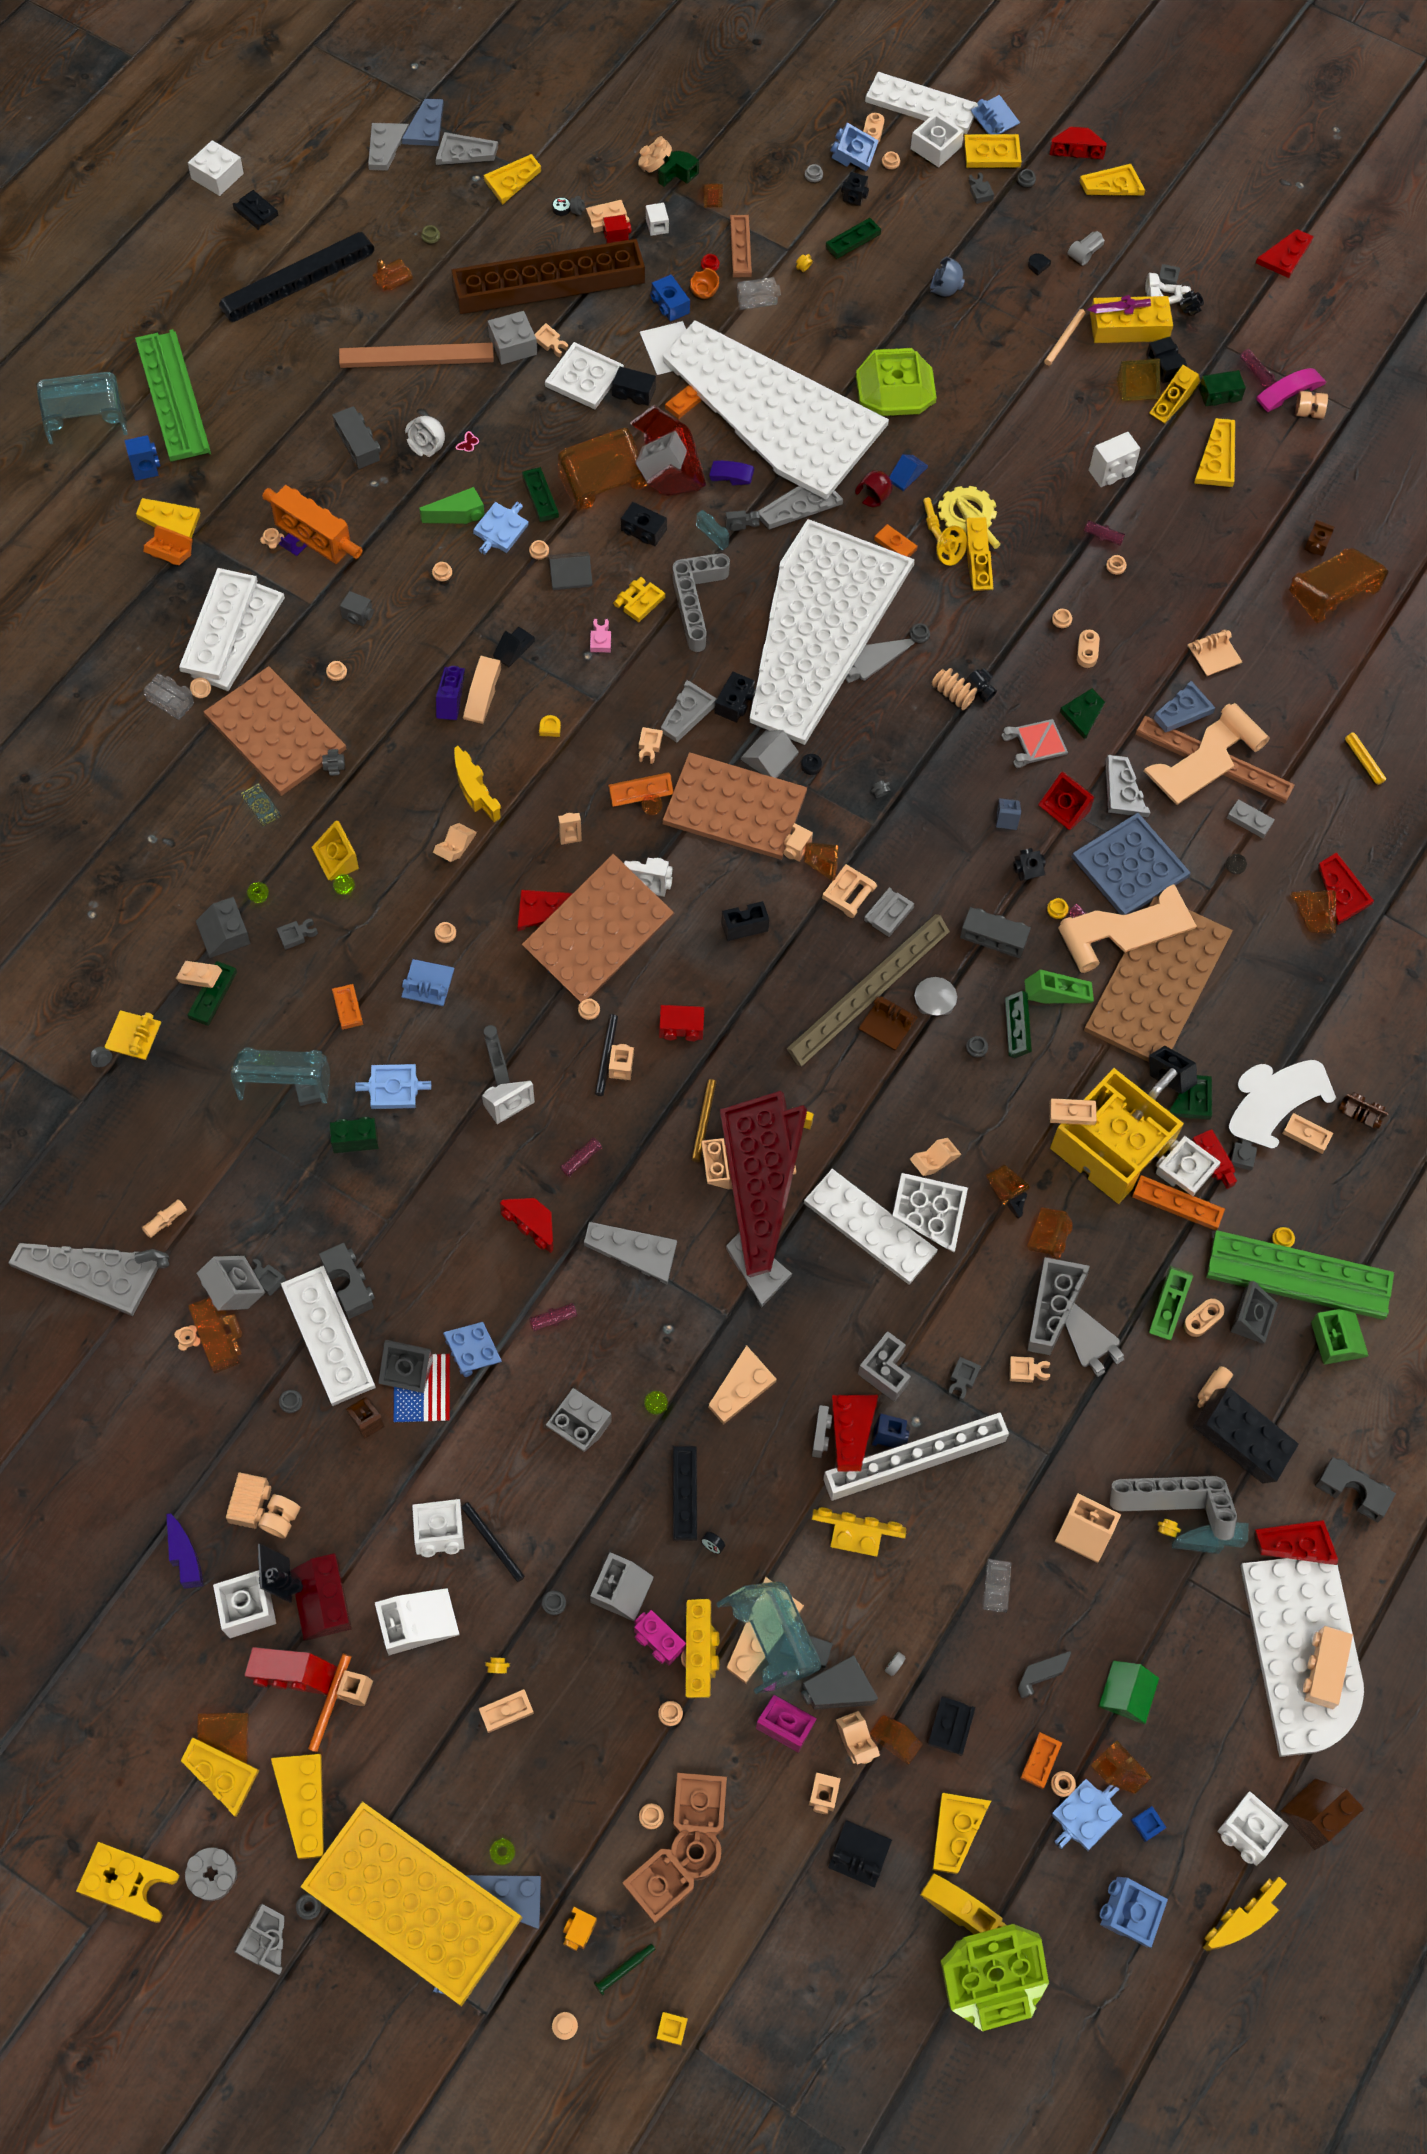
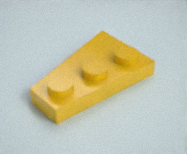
(1113, 181)
(221, 1773)
(956, 1829)

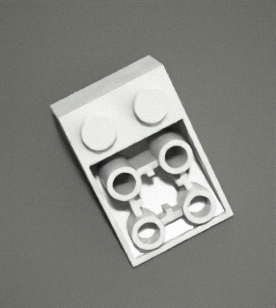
(416, 1620)

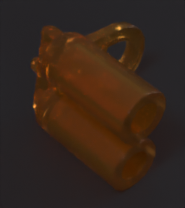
(392, 274)

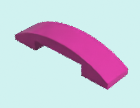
(1289, 386)

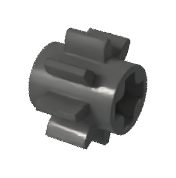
(333, 762)

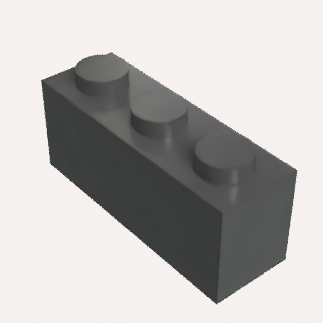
(356, 437)
(995, 932)

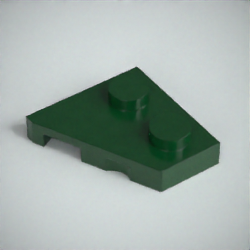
(1083, 711)
(1196, 1101)

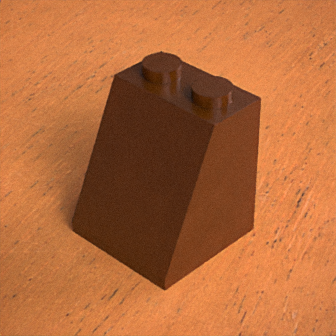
(1321, 1811)

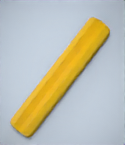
(1365, 758)

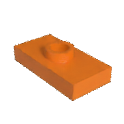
(895, 541)
(347, 1006)
(1041, 1760)

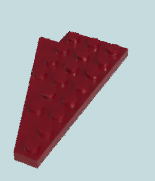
(762, 1156)

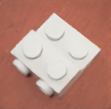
(654, 874)
(1187, 1166)
(438, 1527)
(1252, 1829)

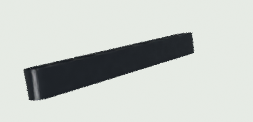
(296, 276)

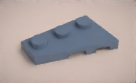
(426, 124)
(1185, 708)
(517, 1892)

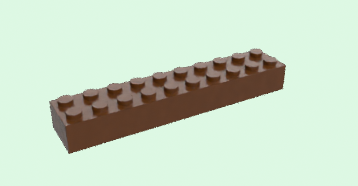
(548, 276)

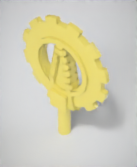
(960, 496)

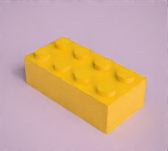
(1144, 325)

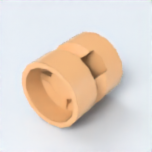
(1305, 408)
(273, 1522)

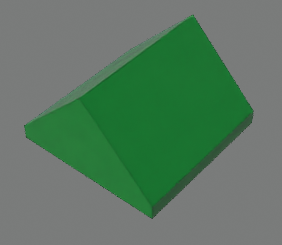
(1129, 1691)

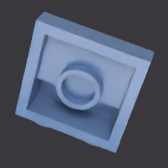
(854, 147)
(1133, 1911)

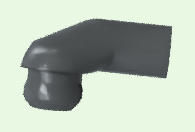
(153, 1255)

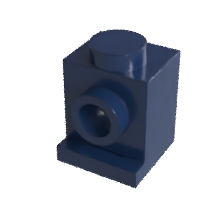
(890, 1431)

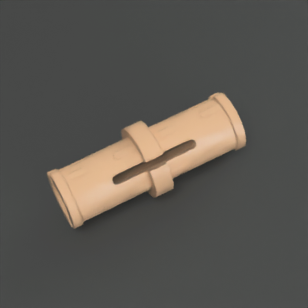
(164, 1218)

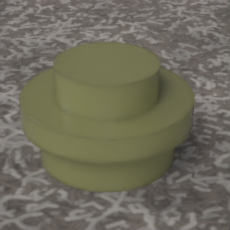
(430, 234)

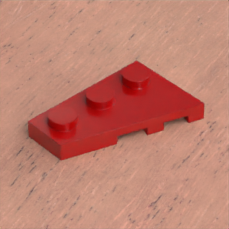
(1286, 254)

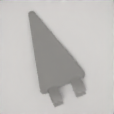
(876, 657)
(1091, 1340)

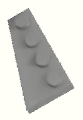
(642, 1251)

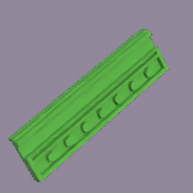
(172, 395)
(1301, 1275)

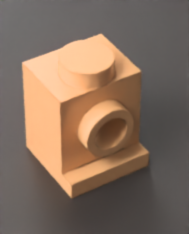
(797, 842)
(619, 1069)
(826, 1784)

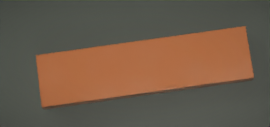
(740, 246)

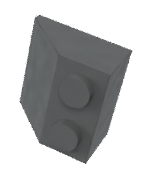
(222, 928)

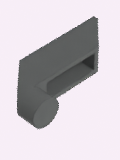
(495, 1055)
(1042, 1671)

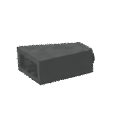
(839, 1687)

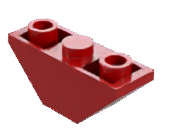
(1078, 143)
(531, 1219)

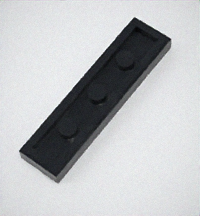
(684, 1493)

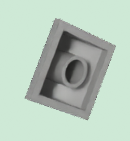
(771, 753)

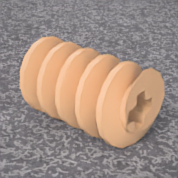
(954, 689)

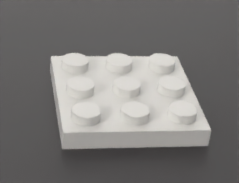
(583, 375)

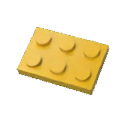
(992, 150)

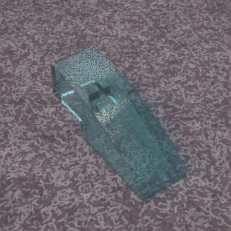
(1203, 1539)

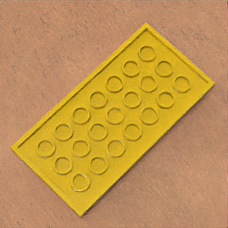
(412, 1903)

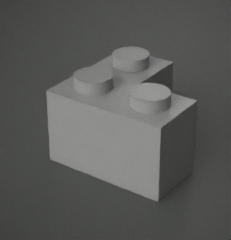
(880, 1367)

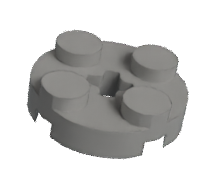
(222, 1882)

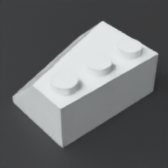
(931, 1208)

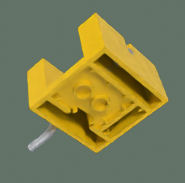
(1126, 1134)

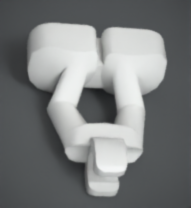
(1154, 285)

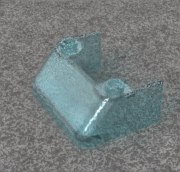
(80, 397)
(280, 1068)
(778, 1630)

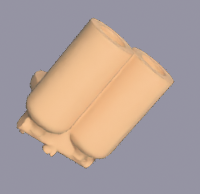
(1218, 1380)

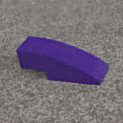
(183, 1554)

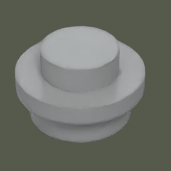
(813, 173)

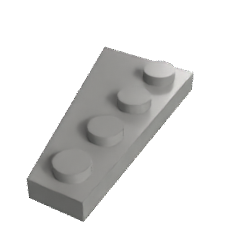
(796, 505)

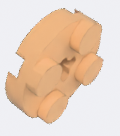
(653, 155)

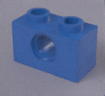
(670, 298)
(141, 457)

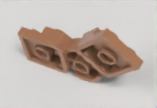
(671, 1873)

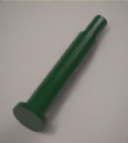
(623, 1969)

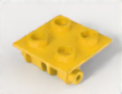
(133, 1034)

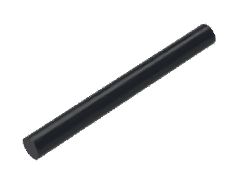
(604, 1067)
(493, 1542)

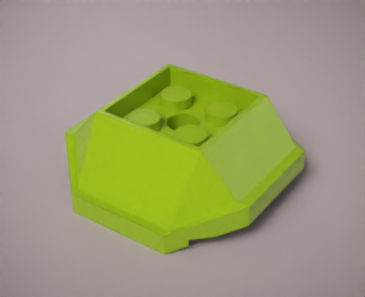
(895, 382)
(1001, 1994)

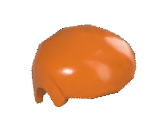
(704, 283)

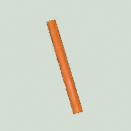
(329, 1703)

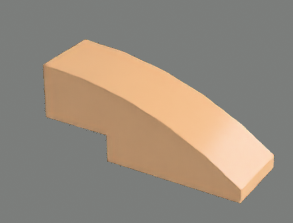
(482, 689)

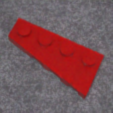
(852, 1427)

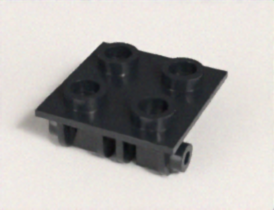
(275, 1574)
(860, 1854)

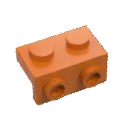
(169, 545)

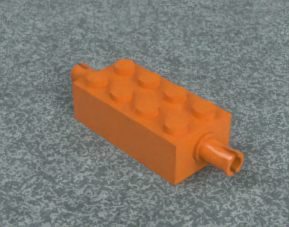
(311, 524)

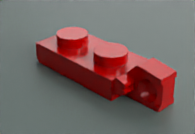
(1211, 1144)

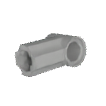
(1083, 250)

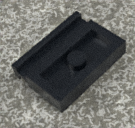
(255, 209)
(951, 1726)

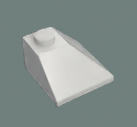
(508, 1099)

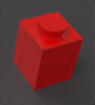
(616, 228)

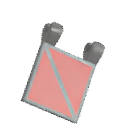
(1038, 740)

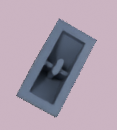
(1008, 814)

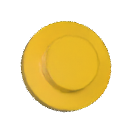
(804, 262)
(1057, 908)
(1283, 1236)
(1168, 1528)
(497, 1665)

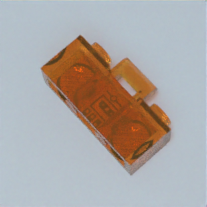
(217, 1344)

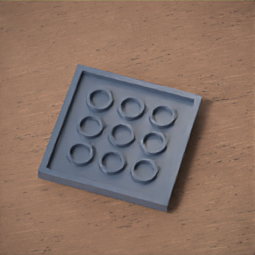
(1130, 864)

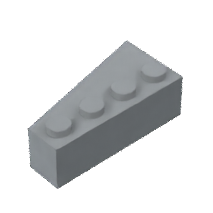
(1056, 1296)

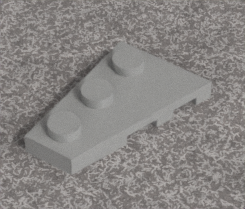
(384, 143)
(465, 149)
(689, 709)
(1122, 788)
(762, 1285)

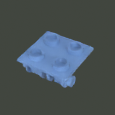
(995, 115)
(427, 982)
(472, 1348)

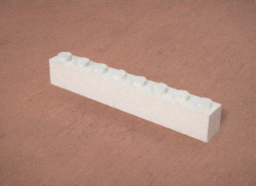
(918, 1456)

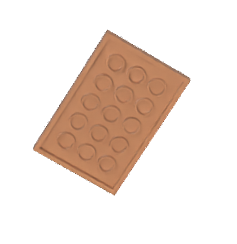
(274, 730)
(734, 805)
(598, 929)

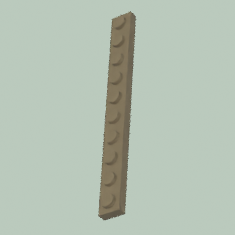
(868, 990)

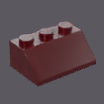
(322, 1600)

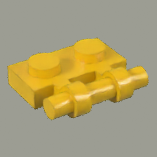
(643, 603)

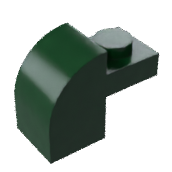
(679, 165)

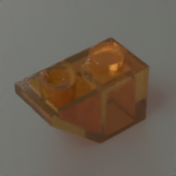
(1121, 1769)

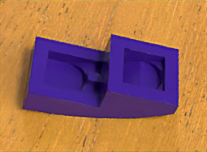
(736, 472)

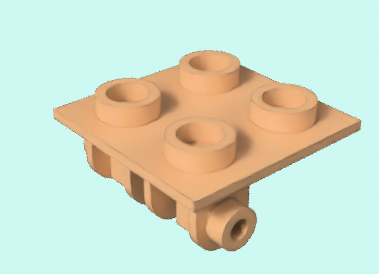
(1215, 652)

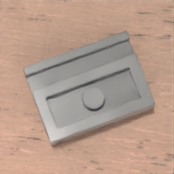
(889, 912)

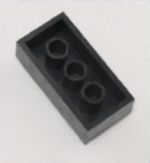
(1245, 1435)

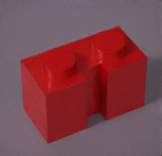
(681, 1021)

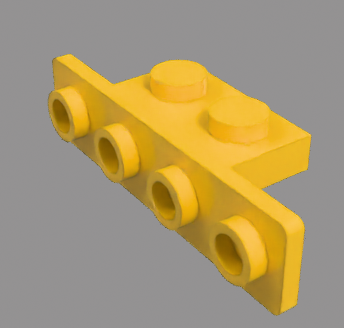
(857, 1533)
(700, 1649)

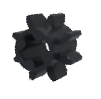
(1192, 302)

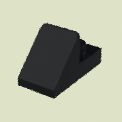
(513, 646)

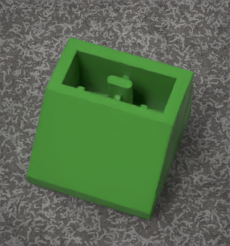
(1338, 1336)

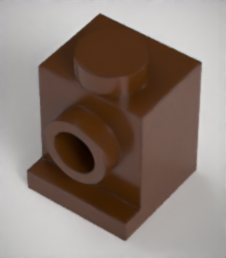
(1319, 538)

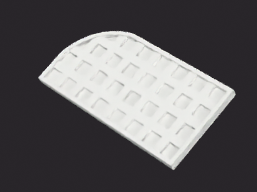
(1286, 1608)

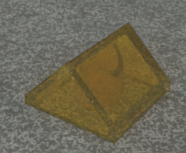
(1139, 379)

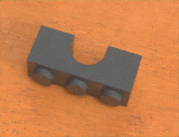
(340, 1263)
(1374, 1496)

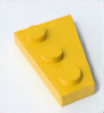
(512, 177)
(168, 515)

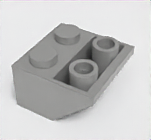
(580, 1420)
(621, 1587)

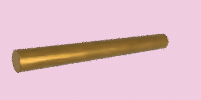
(704, 1118)

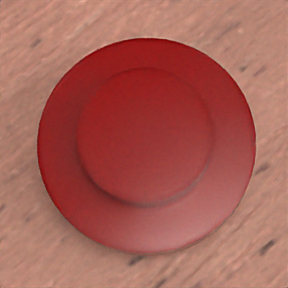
(710, 261)

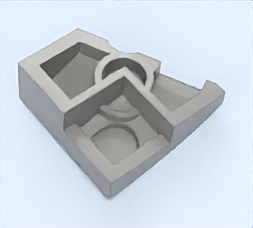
(263, 1939)

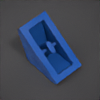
(907, 471)

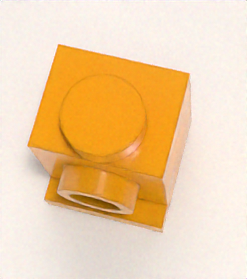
(579, 1929)

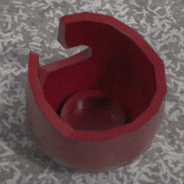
(877, 482)

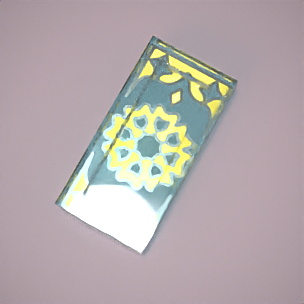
(260, 805)

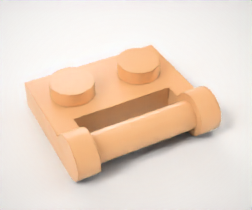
(842, 888)

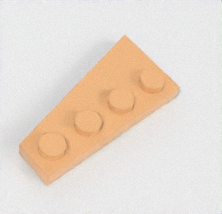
(748, 1651)

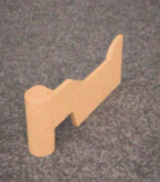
(1211, 758)
(1126, 931)

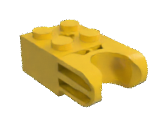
(130, 1887)

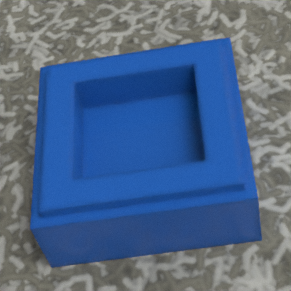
(1148, 1824)

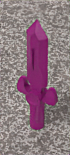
(1129, 305)

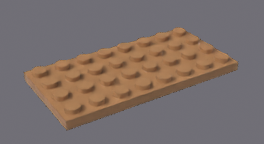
(1157, 988)

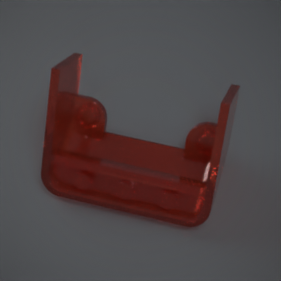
(671, 480)

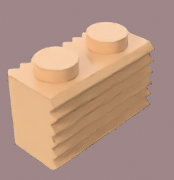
(247, 1500)

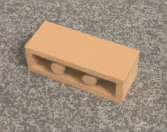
(1327, 1667)

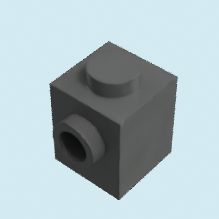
(356, 609)

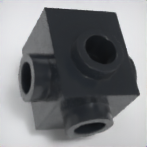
(855, 188)
(1029, 864)

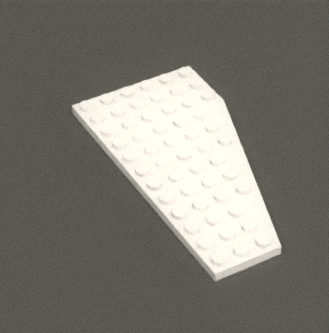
(784, 416)
(820, 619)

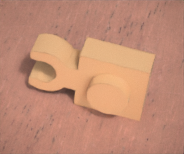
(549, 338)
(649, 743)
(1023, 1369)

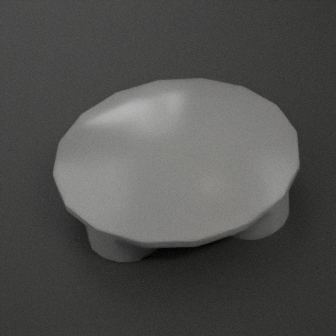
(935, 996)

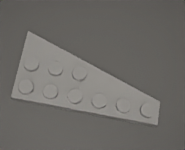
(94, 1273)

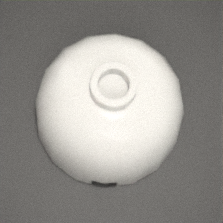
(425, 435)

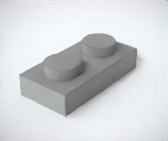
(1250, 819)
(823, 1422)

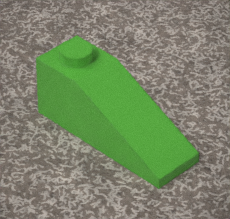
(457, 509)
(1057, 988)
(1170, 1302)

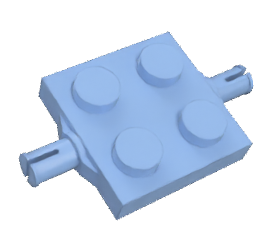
(500, 527)
(393, 1086)
(1086, 1815)

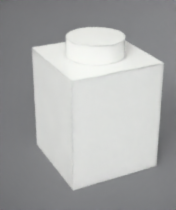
(657, 219)

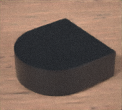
(1038, 263)

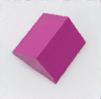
(785, 1723)

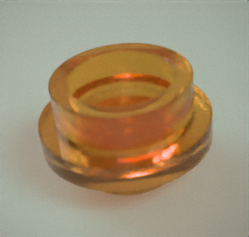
(652, 804)

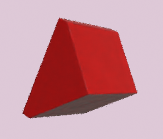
(1067, 801)

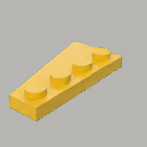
(1219, 456)
(302, 1797)

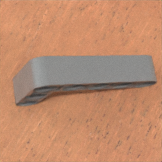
(685, 576)
(1179, 1493)

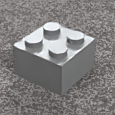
(512, 337)
(660, 454)
(230, 1282)

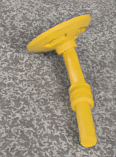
(946, 543)

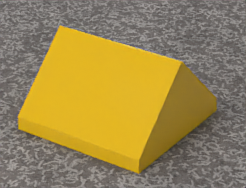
(335, 852)

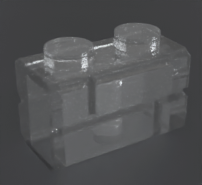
(169, 696)

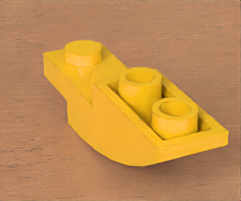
(978, 554)
(472, 785)
(960, 1906)
(1240, 1924)

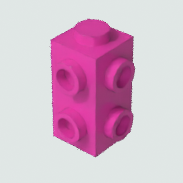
(659, 1637)

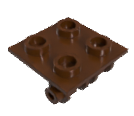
(887, 1022)
(1375, 1110)

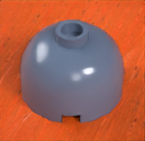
(947, 278)

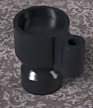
(980, 680)

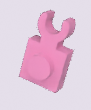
(600, 638)

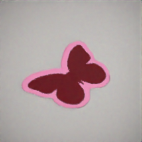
(468, 444)

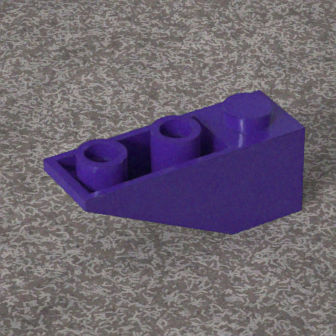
(450, 693)

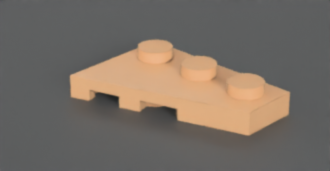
(741, 1386)

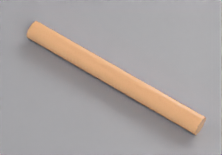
(1065, 336)

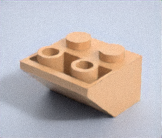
(1087, 1528)

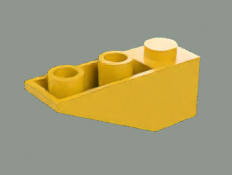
(1175, 394)

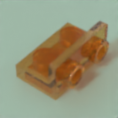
(1050, 1232)

